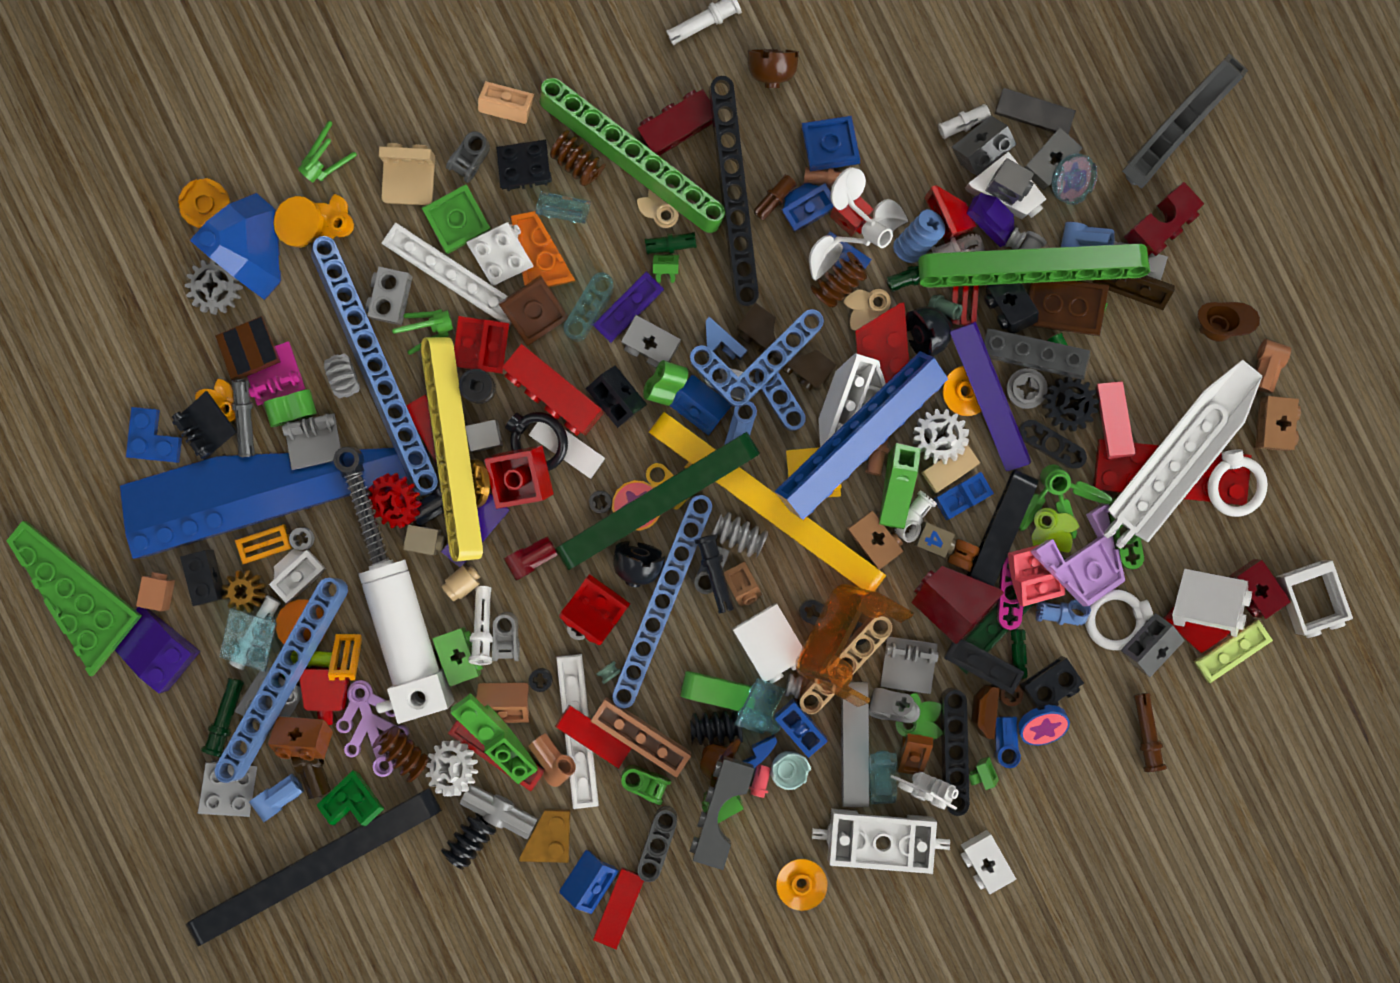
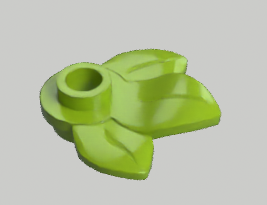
(1058, 530)

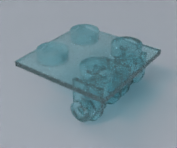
(248, 639)
(760, 707)

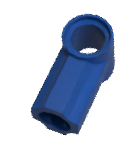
(1006, 738)

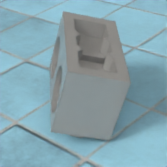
(396, 296)

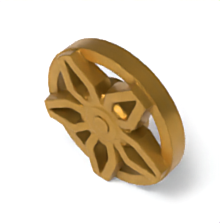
(480, 480)

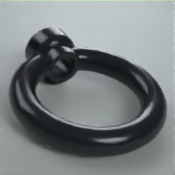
(519, 423)

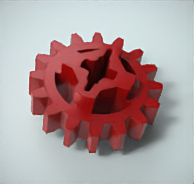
(394, 500)

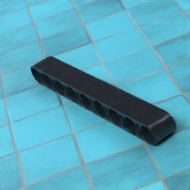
(736, 179)

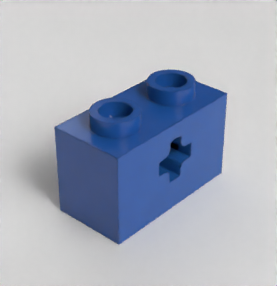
(800, 728)

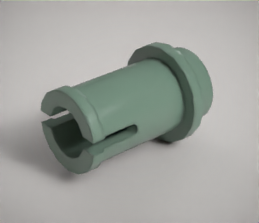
(949, 308)

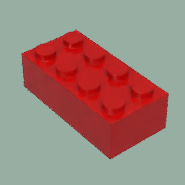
(547, 385)

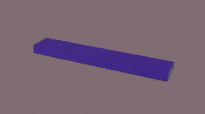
(990, 396)

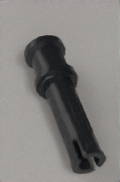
(712, 561)

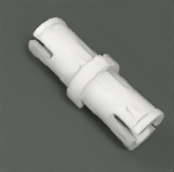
(964, 121)

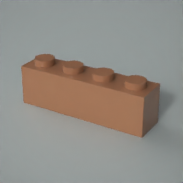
(641, 737)

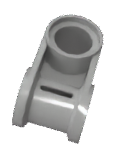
(505, 643)
(889, 706)

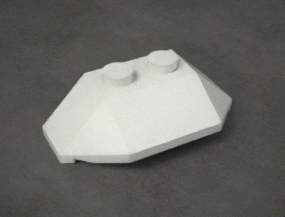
(849, 391)

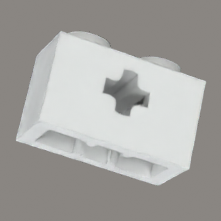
(998, 872)

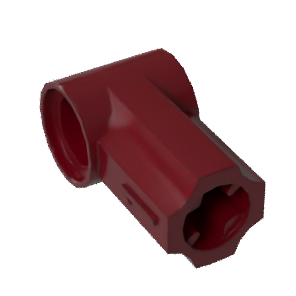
(526, 560)

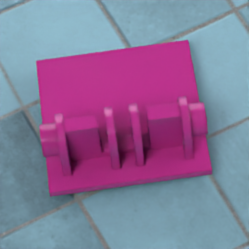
(278, 379)

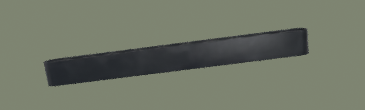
(313, 867)

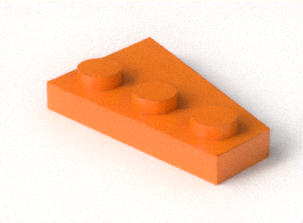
(541, 251)

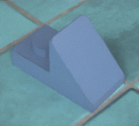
(716, 336)

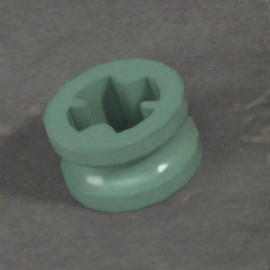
(608, 672)

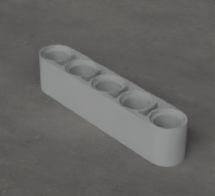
(855, 750)

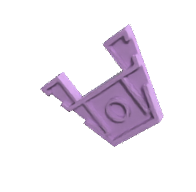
(1090, 570)

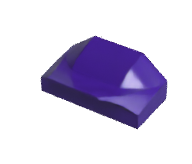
(992, 217)

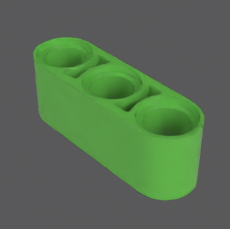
(714, 691)

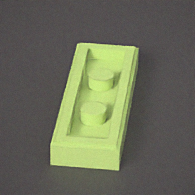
(1233, 651)

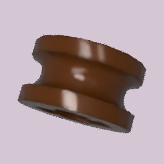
(1016, 701)

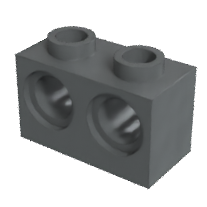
(1010, 182)

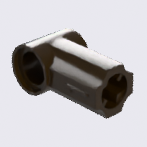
(312, 776)

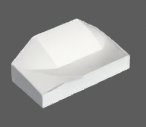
(295, 574)

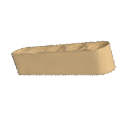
(857, 656)

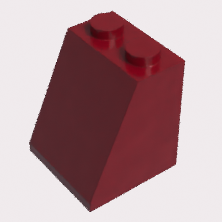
(954, 601)

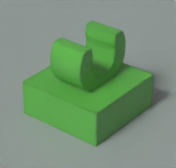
(665, 265)
(984, 773)

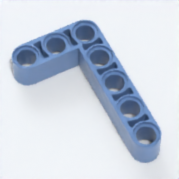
(761, 363)

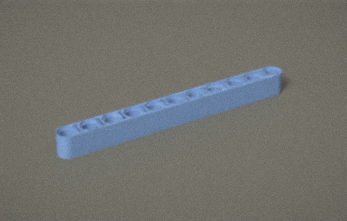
(373, 354)

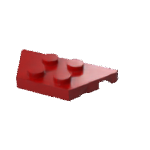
(885, 340)

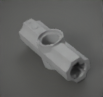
(498, 811)

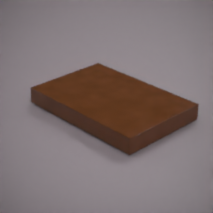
(1070, 306)

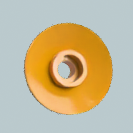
(960, 404)
(801, 897)

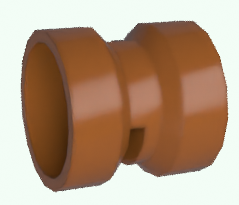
(960, 560)

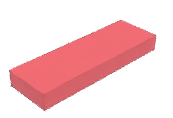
(1115, 420)

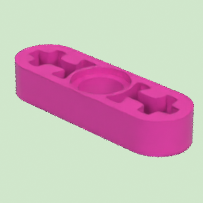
(1004, 610)

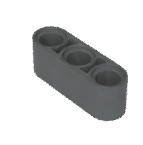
(657, 856)

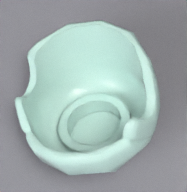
(789, 770)

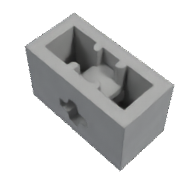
(643, 330)

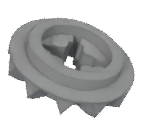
(1036, 381)

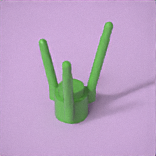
(312, 167)
(438, 321)

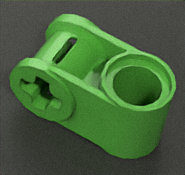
(647, 784)

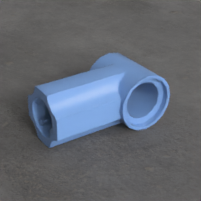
(1080, 235)
(738, 425)
(272, 800)

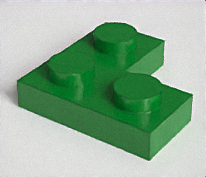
(351, 795)

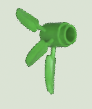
(1057, 482)

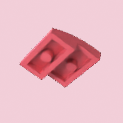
(1031, 579)

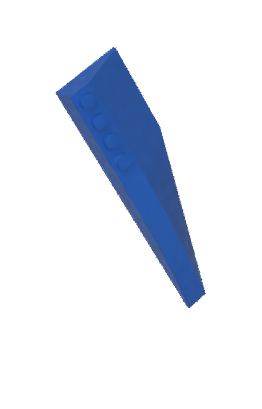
(235, 494)

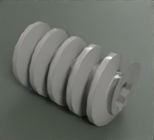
(740, 534)

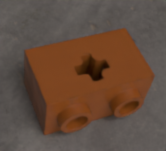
(300, 738)

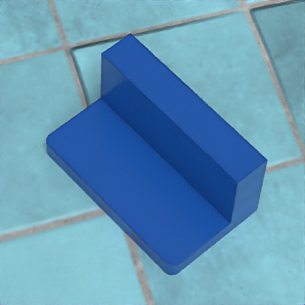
(700, 404)
(588, 882)

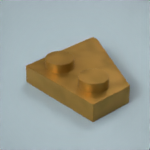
(549, 839)

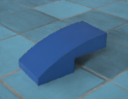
(963, 496)
(761, 750)

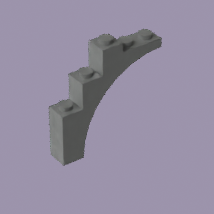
(1183, 121)

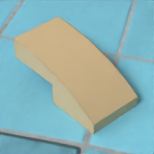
(941, 474)

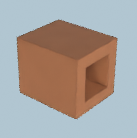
(155, 592)

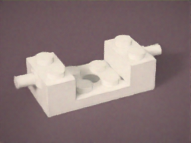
(853, 841)

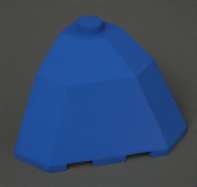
(244, 243)

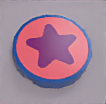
(1043, 725)

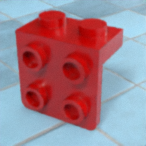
(594, 610)

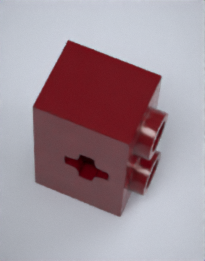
(1271, 596)

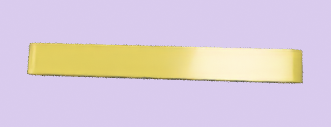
(451, 449)

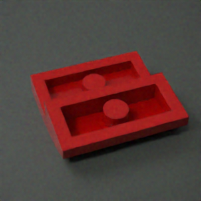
(480, 344)

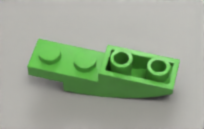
(496, 736)

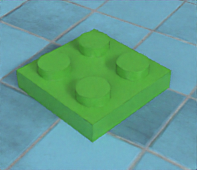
(456, 219)

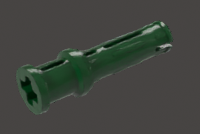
(220, 728)

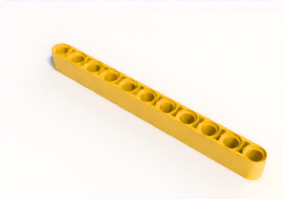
(771, 507)

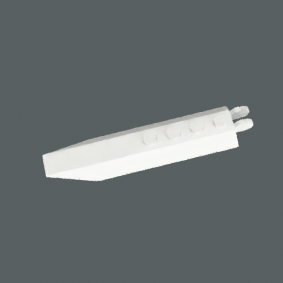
(1184, 455)

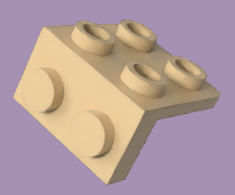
(407, 174)

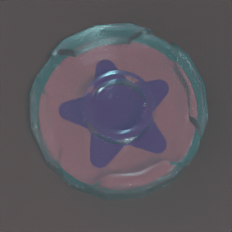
(1074, 178)

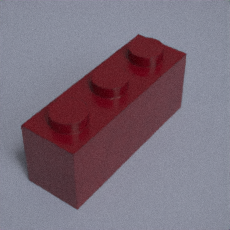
(676, 123)

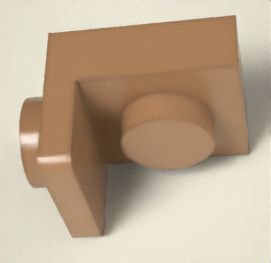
(742, 584)

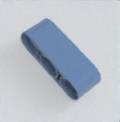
(789, 406)

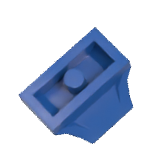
(807, 205)

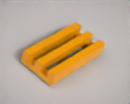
(284, 537)
(343, 672)

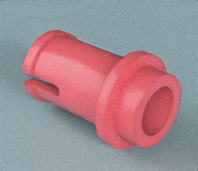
(760, 781)

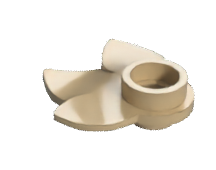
(653, 208)
(864, 308)

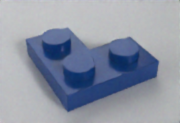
(144, 441)

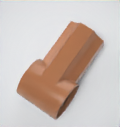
(1272, 359)
(556, 765)

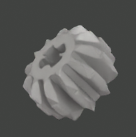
(341, 375)

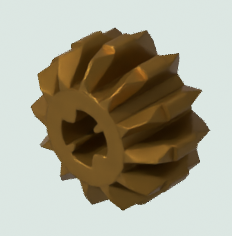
(252, 591)

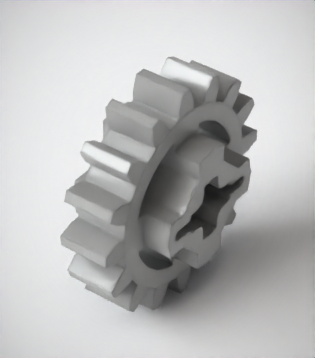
(214, 297)

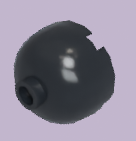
(929, 330)
(637, 564)

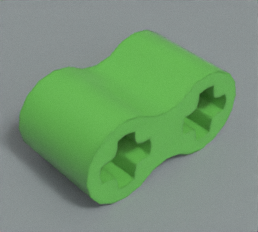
(665, 383)
(290, 408)

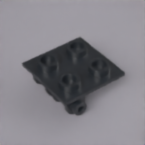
(523, 165)
(204, 426)

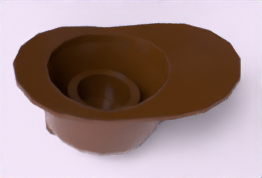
(1227, 319)
(714, 753)

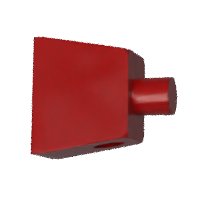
(323, 694)

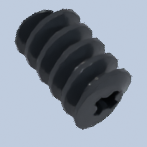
(715, 728)
(469, 841)

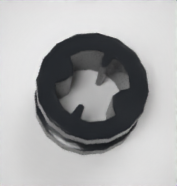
(592, 503)
(546, 674)

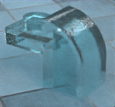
(881, 785)

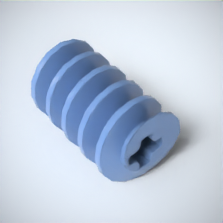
(919, 236)

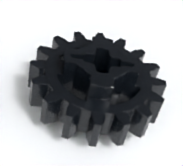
(1076, 411)

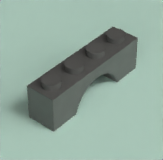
(732, 780)

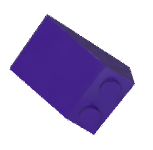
(156, 651)

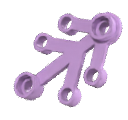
(368, 724)

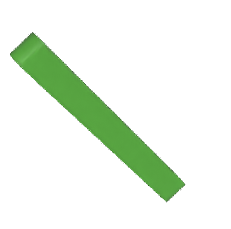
(635, 166)
(1033, 265)

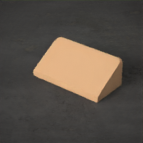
(505, 102)

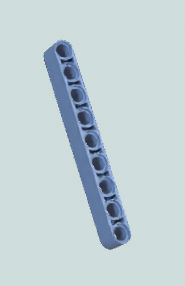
(654, 611)
(271, 686)

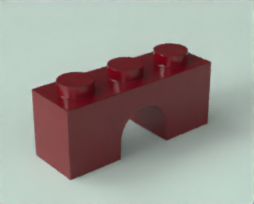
(1178, 207)

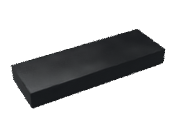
(1034, 111)
(984, 665)

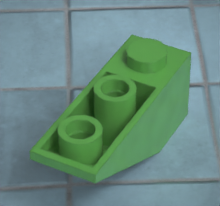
(899, 485)

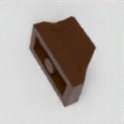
(985, 710)

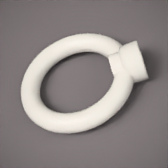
(1232, 460)
(1141, 610)

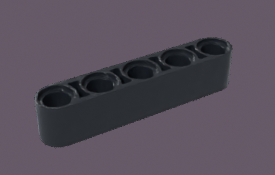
(1003, 527)
(960, 738)

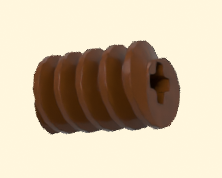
(575, 159)
(841, 282)
(402, 751)

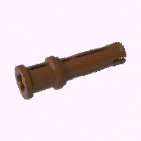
(1150, 744)

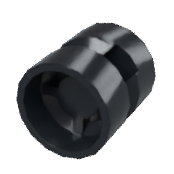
(477, 386)

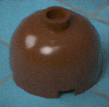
(772, 66)

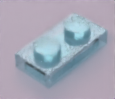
(563, 207)

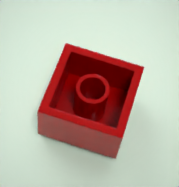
(519, 477)

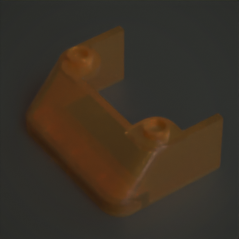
(821, 652)

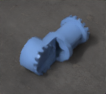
(1062, 612)

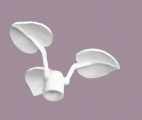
(879, 230)

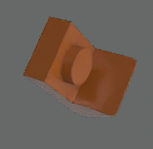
(914, 753)

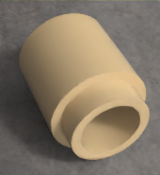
(461, 582)

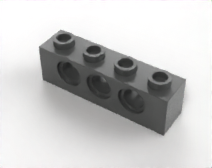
(1037, 354)

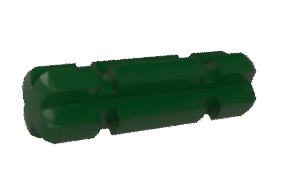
(1019, 651)

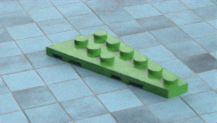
(78, 601)

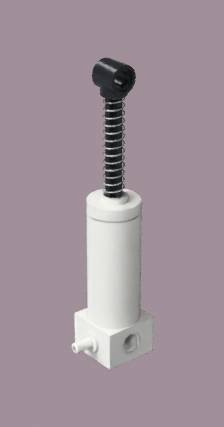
(395, 614)

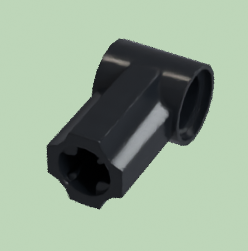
(430, 508)

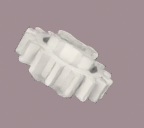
(937, 426)
(451, 768)

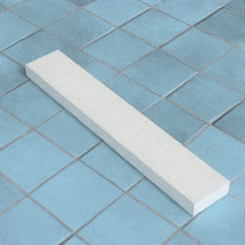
(446, 271)
(574, 693)

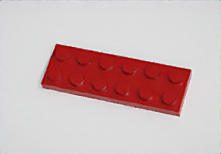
(1117, 473)

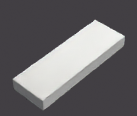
(578, 453)

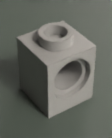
(483, 436)

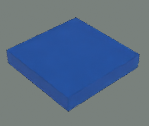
(830, 143)

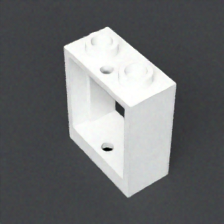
(1342, 611)

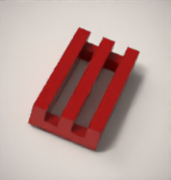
(974, 302)

